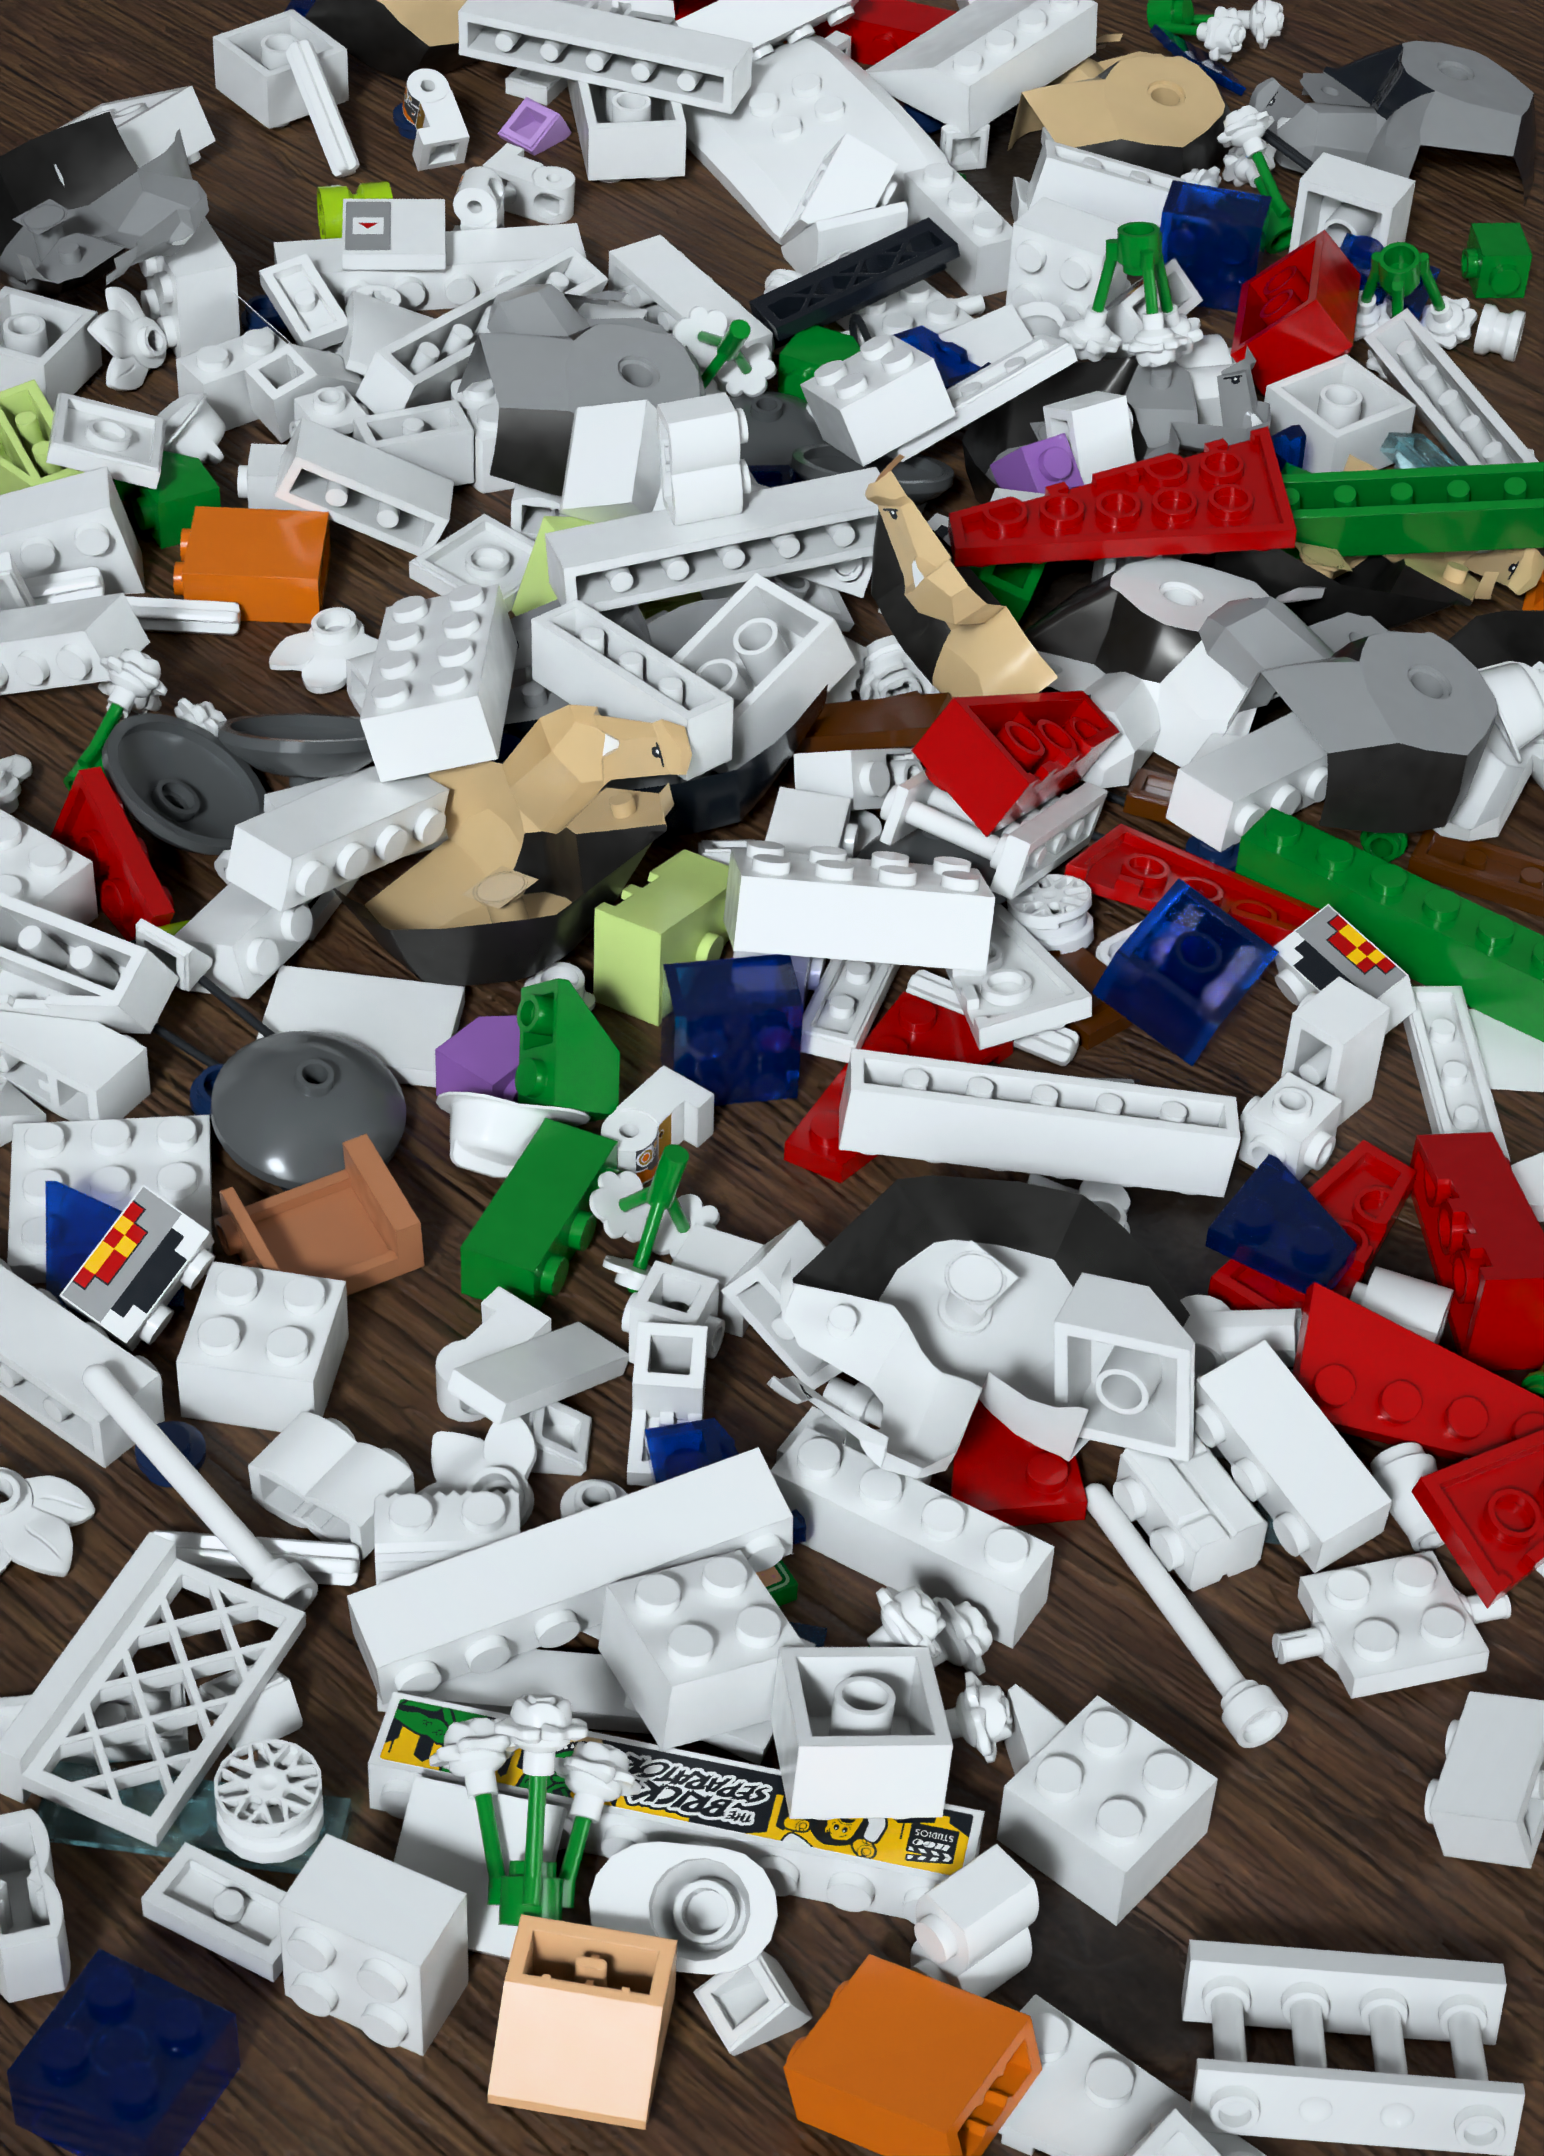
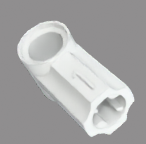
(1226, 1333)

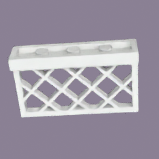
(89, 1675)

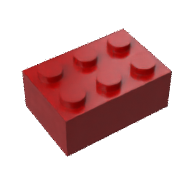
(1298, 312)

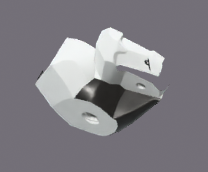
(1143, 662)

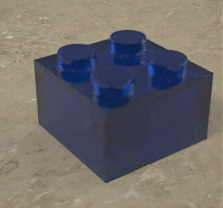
(1215, 239)
(1185, 972)
(734, 1026)
(124, 2064)

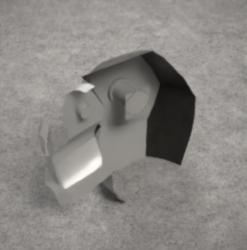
(78, 233)

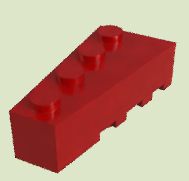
(1012, 751)
(1482, 1247)

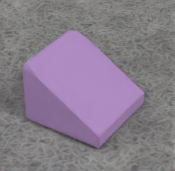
(534, 127)

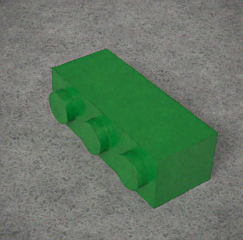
(538, 1216)

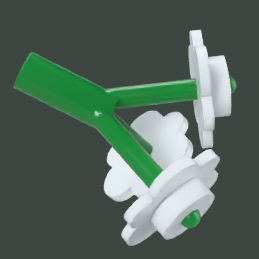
(724, 353)
(625, 1207)

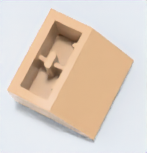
(583, 2021)

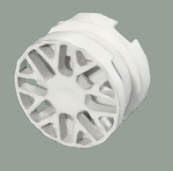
(890, 672)
(1056, 912)
(281, 1778)

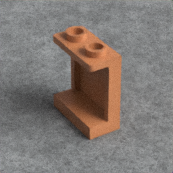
(333, 1228)

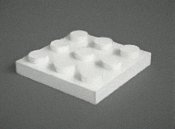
(107, 1163)

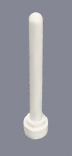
(270, 1576)
(1249, 1709)

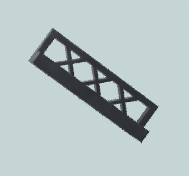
(855, 280)

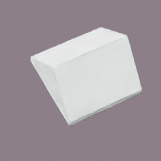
(841, 233)
(612, 462)

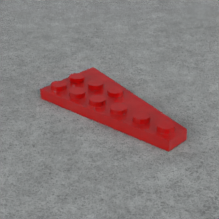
(1145, 509)

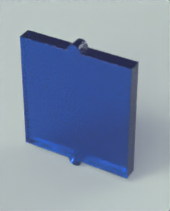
(1213, 69)

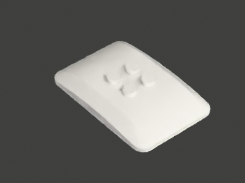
(788, 122)

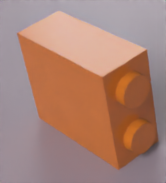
(258, 558)
(912, 2065)

